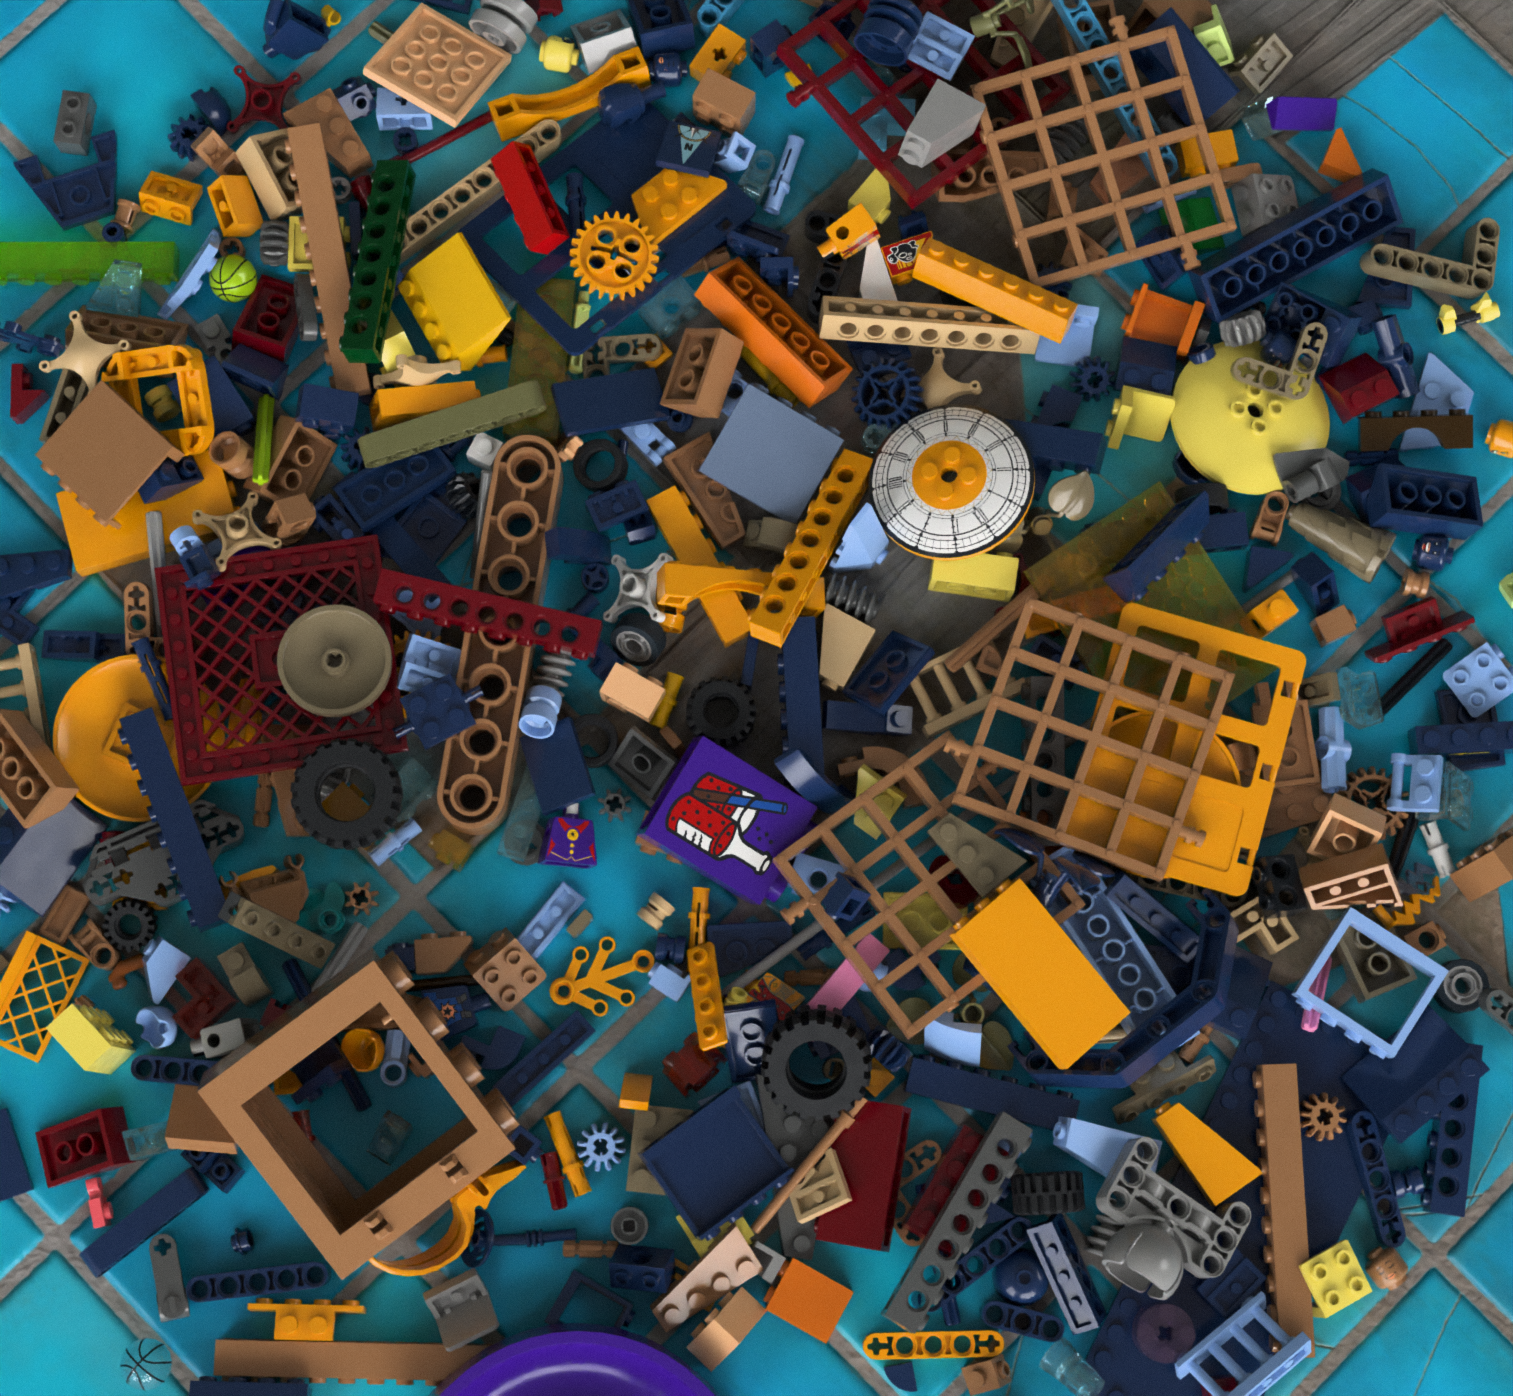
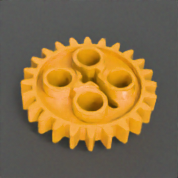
(622, 233)

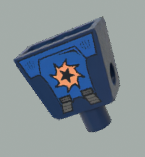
(458, 1007)

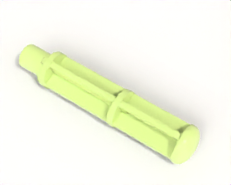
(581, 315)

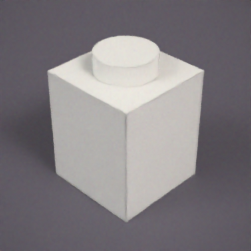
(483, 451)

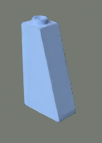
(1095, 1144)

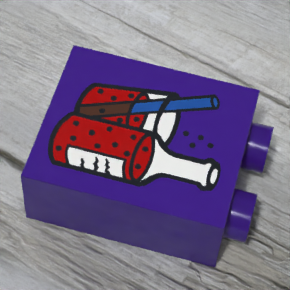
(727, 821)

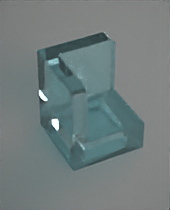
(1257, 120)

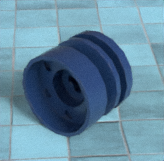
(888, 31)

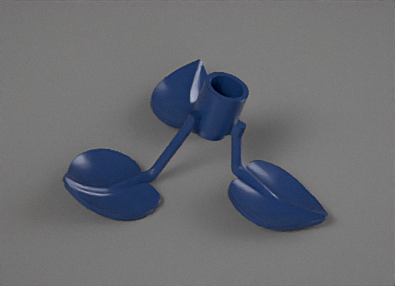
(1081, 873)

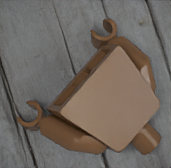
(279, 892)

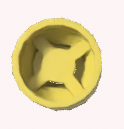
(162, 403)

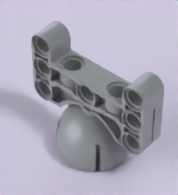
(1154, 1240)

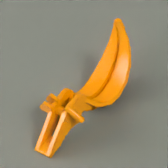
(462, 1226)

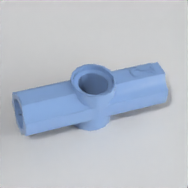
(1332, 750)

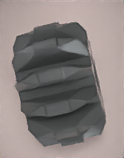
(274, 242)

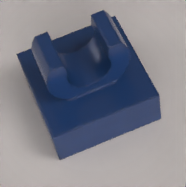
(912, 225)

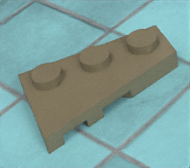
(975, 855)

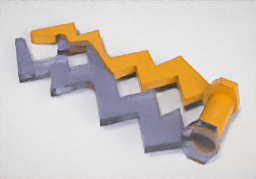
(1411, 890)

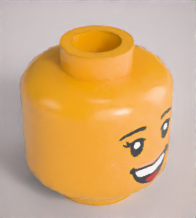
(1501, 438)

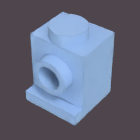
(730, 149)
(668, 981)

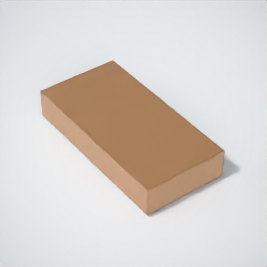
(64, 915)

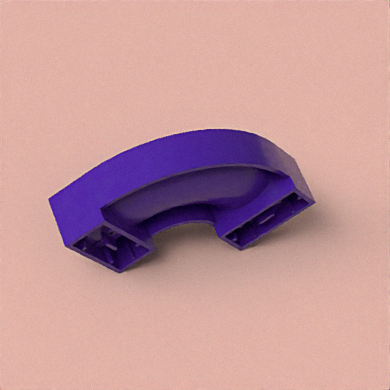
(575, 1362)

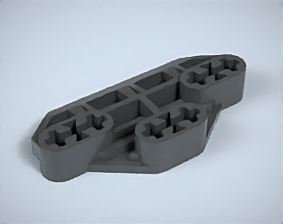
(149, 867)

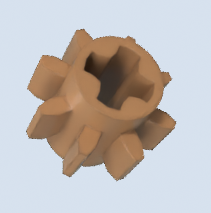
(364, 906)

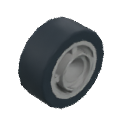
(638, 639)
(1475, 982)

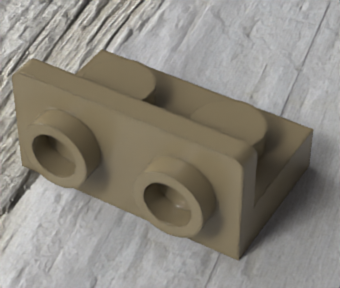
(1261, 62)

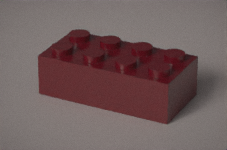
(941, 1183)

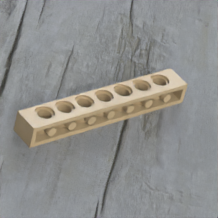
(921, 325)

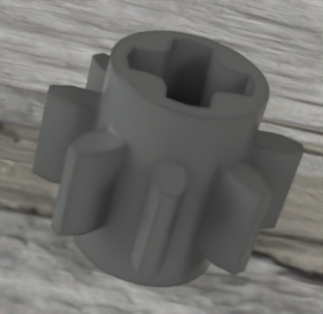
(611, 798)

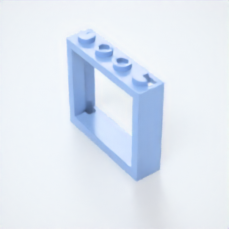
(1393, 944)

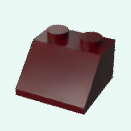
(1358, 387)

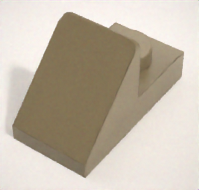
(1320, 690)

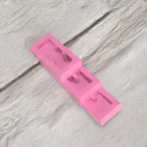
(845, 980)

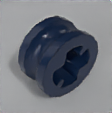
(405, 132)

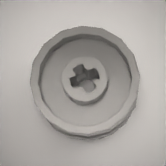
(504, 23)

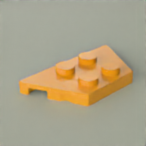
(673, 199)

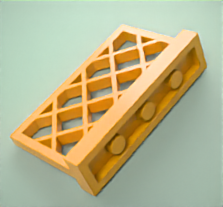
(14, 978)

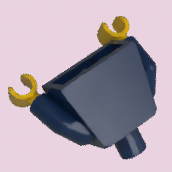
(296, 30)

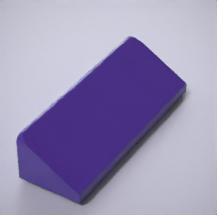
(1302, 113)

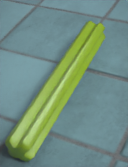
(263, 439)

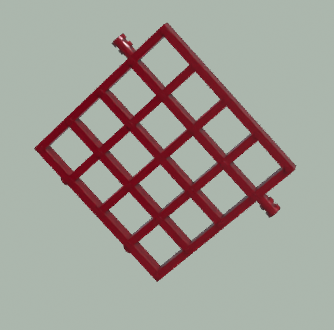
(888, 97)

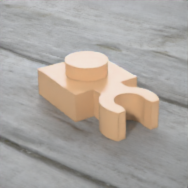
(569, 448)

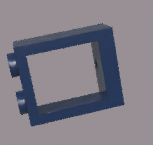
(571, 1286)

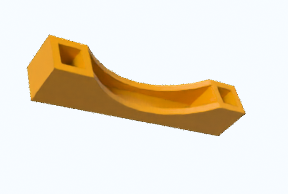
(520, 113)
(683, 583)

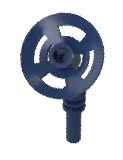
(487, 1239)

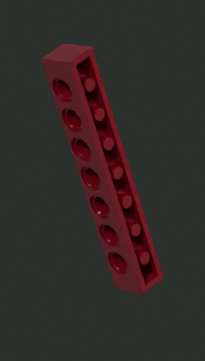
(393, 583)

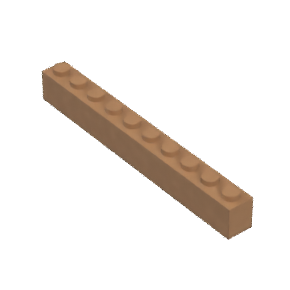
(325, 249)
(1283, 1200)
(340, 1360)

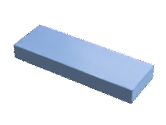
(550, 920)

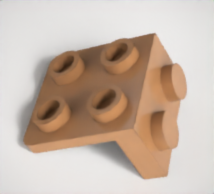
(505, 969)

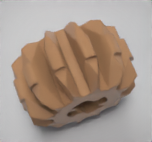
(1329, 1123)

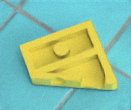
(888, 801)

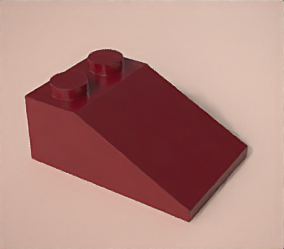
(269, 320)
(84, 1146)

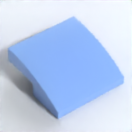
(940, 46)
(426, 662)
(954, 1040)

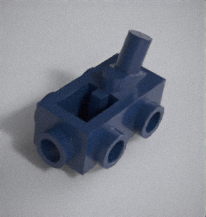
(341, 526)

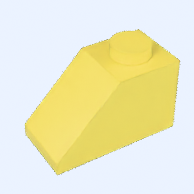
(874, 196)

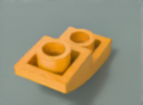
(636, 1091)

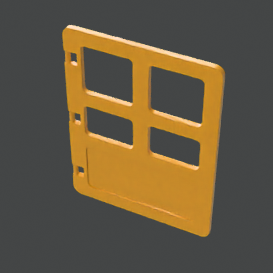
(1226, 811)

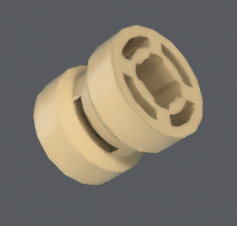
(655, 911)

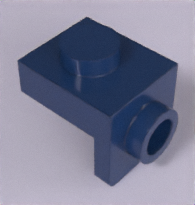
(199, 567)

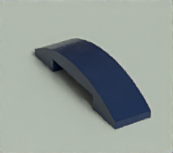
(811, 783)

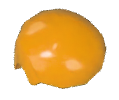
(363, 1049)

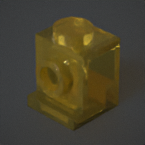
(450, 849)

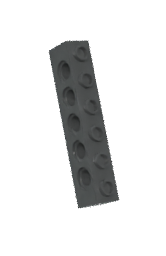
(1053, 748)

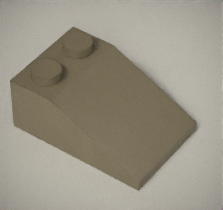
(1370, 966)

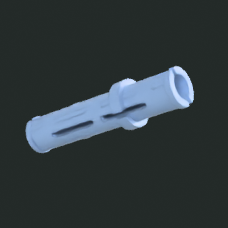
(780, 184)

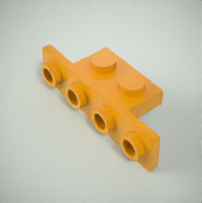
(707, 996)
(305, 1321)

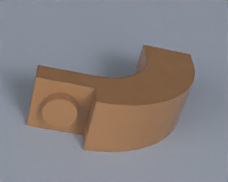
(882, 761)

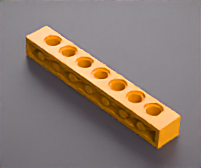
(776, 626)

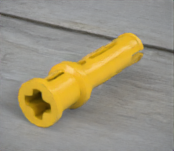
(770, 379)

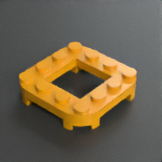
(192, 382)

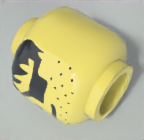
(558, 54)

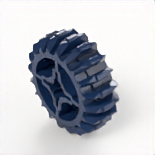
(895, 386)

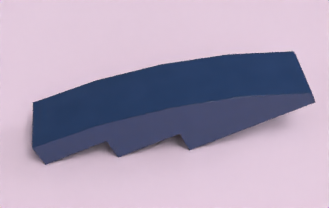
(83, 646)

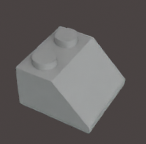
(602, 38)

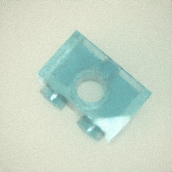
(675, 293)

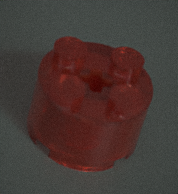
(692, 1066)

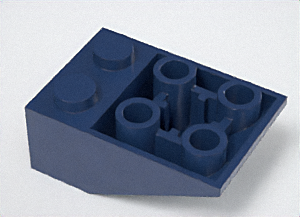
(1296, 307)

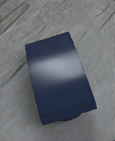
(216, 1167)

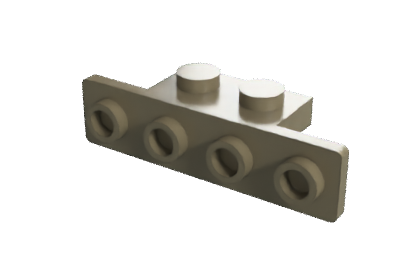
(1161, 1082)

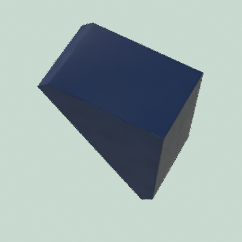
(1261, 564)

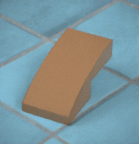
(217, 154)

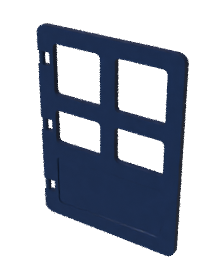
(617, 165)

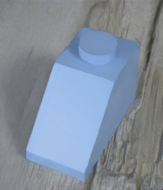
(161, 965)

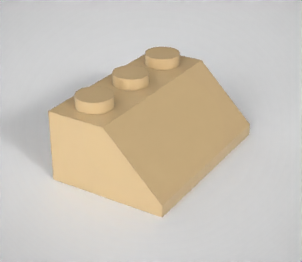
(269, 173)

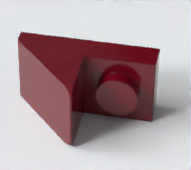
(24, 401)

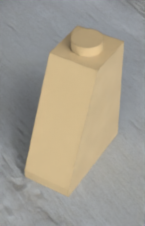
(842, 647)

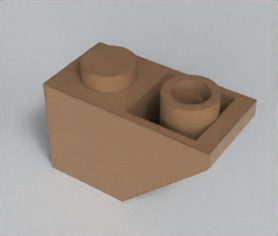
(440, 955)

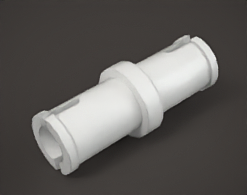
(1437, 848)

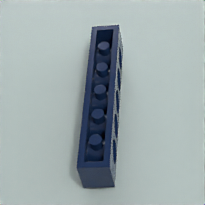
(1460, 1144)

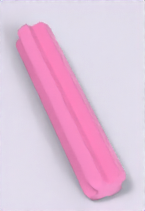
(1311, 1018)

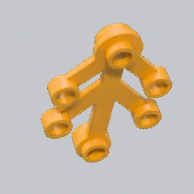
(597, 978)

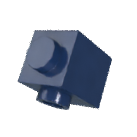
(526, 1145)

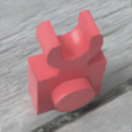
(100, 1209)

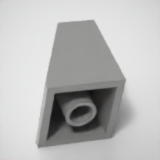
(940, 124)

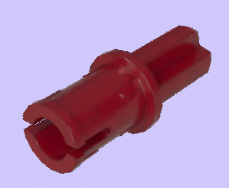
(554, 1180)

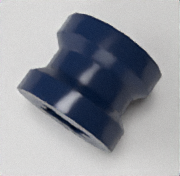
(593, 573)

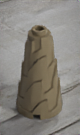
(1343, 539)

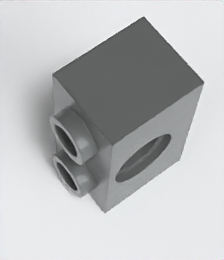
(75, 123)

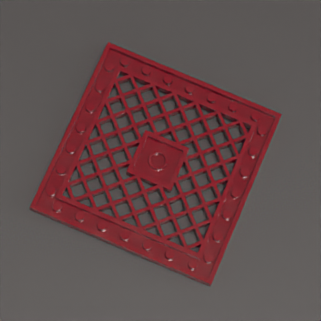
(251, 759)

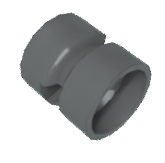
(629, 1225)

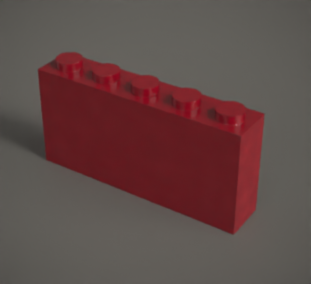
(872, 1166)

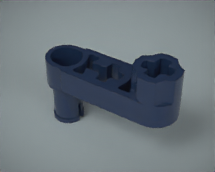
(605, 656)

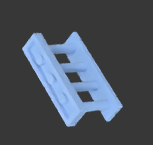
(1271, 1367)

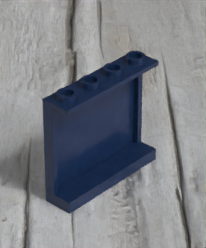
(715, 1164)

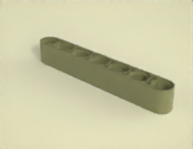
(452, 424)

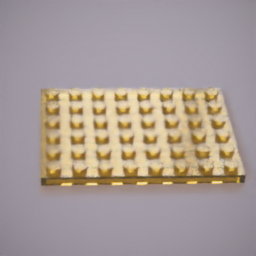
(1190, 589)

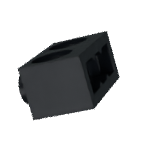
(1282, 885)

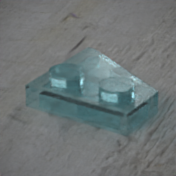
(119, 290)

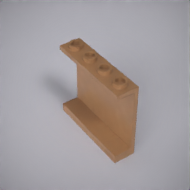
(105, 453)

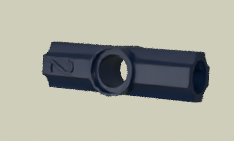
(1395, 355)

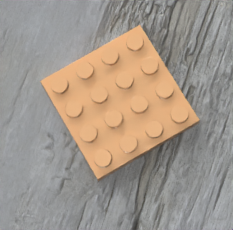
(437, 64)

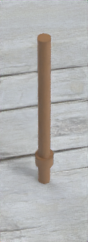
(842, 1122)

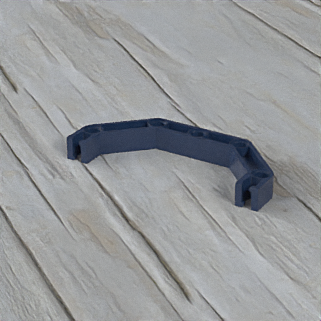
(1178, 1018)

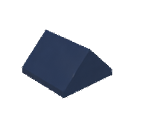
(256, 370)

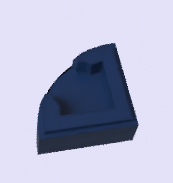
(902, 1376)

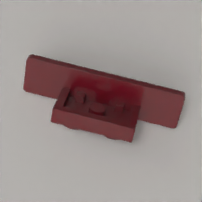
(1415, 626)

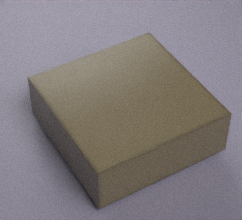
(580, 924)

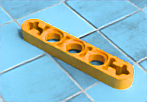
(947, 1344)

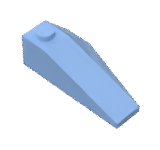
(862, 544)

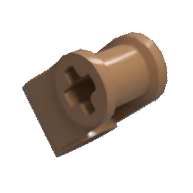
(1269, 523)
(92, 943)

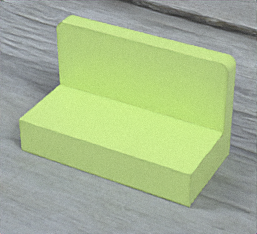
(1215, 38)

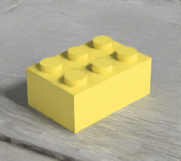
(979, 576)

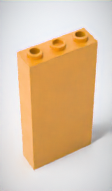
(104, 548)
(1038, 972)

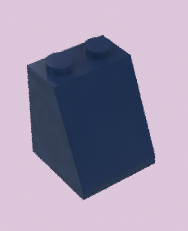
(227, 406)

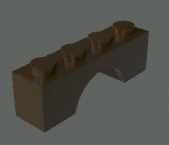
(1451, 429)

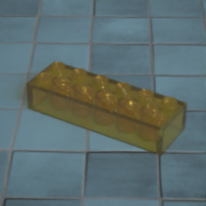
(541, 359)

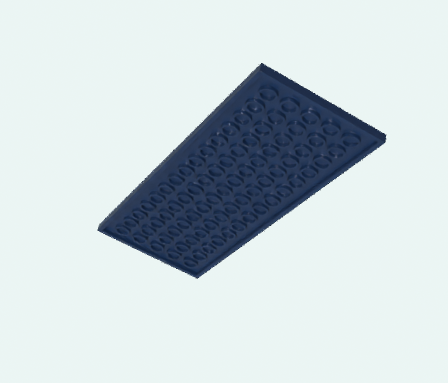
(1329, 1184)

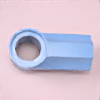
(395, 1055)

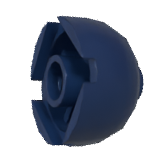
(1020, 1278)

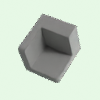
(769, 1259)

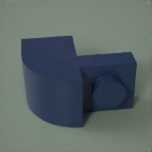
(912, 980)
(502, 1051)

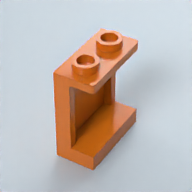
(1162, 320)
(807, 1299)

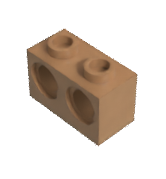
(289, 519)

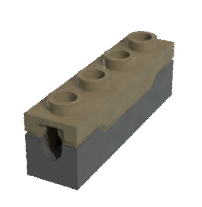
(276, 930)

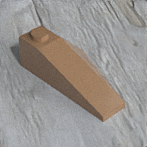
(980, 178)

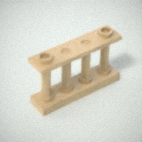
(29, 687)
(960, 710)

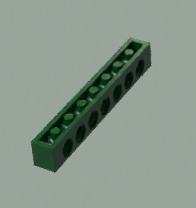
(377, 262)

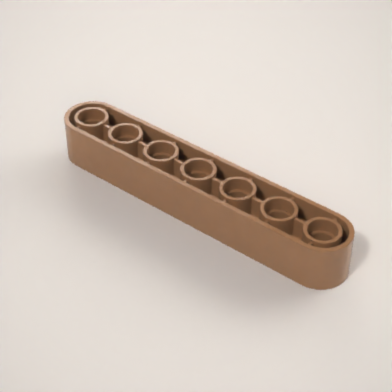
(507, 662)

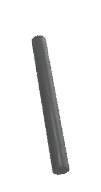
(485, 481)

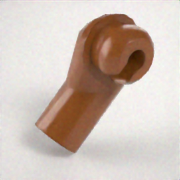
(117, 976)

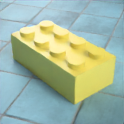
(92, 1038)

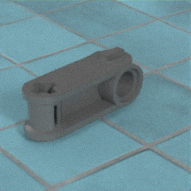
(170, 1289)

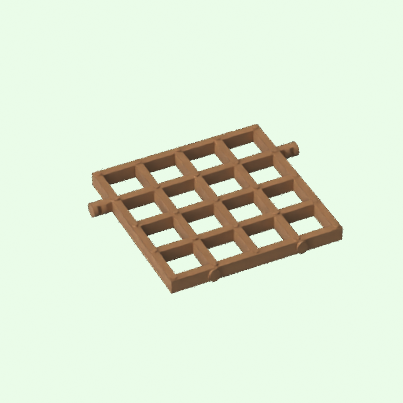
(1103, 158)
(1093, 739)
(928, 883)

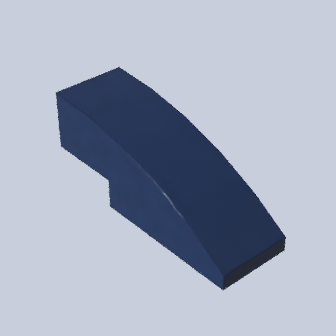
(577, 546)

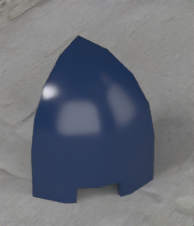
(213, 108)

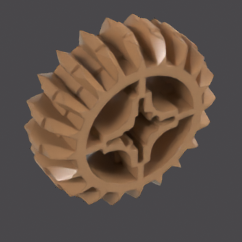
(1362, 796)

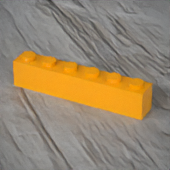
(994, 290)
(690, 547)

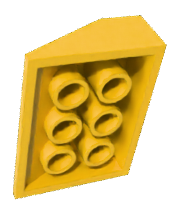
(454, 303)

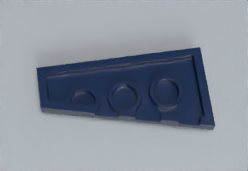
(33, 570)

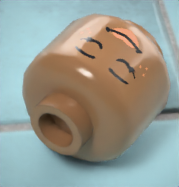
(1386, 1268)

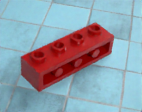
(529, 198)

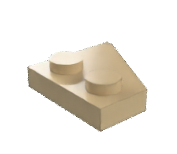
(821, 1189)

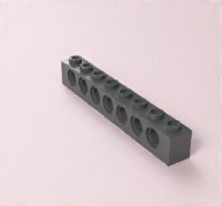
(897, 1307)

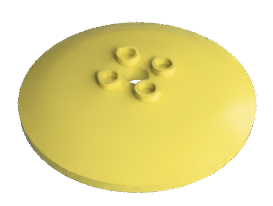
(1222, 436)

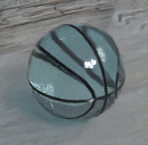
(145, 1364)

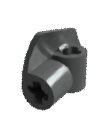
(1309, 471)

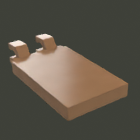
(1299, 756)

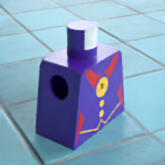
(569, 841)

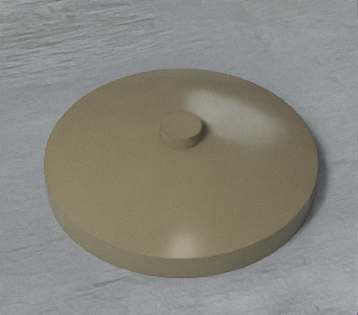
(334, 660)

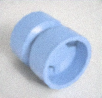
(540, 711)

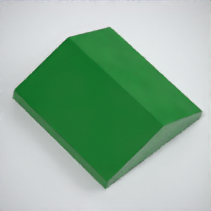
(1195, 215)

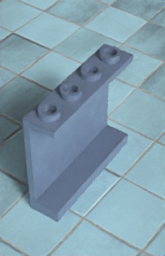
(771, 453)

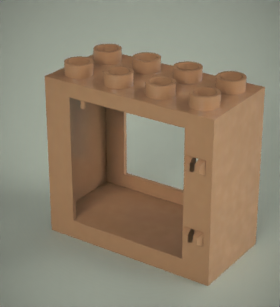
(339, 1226)

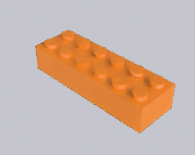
(773, 331)

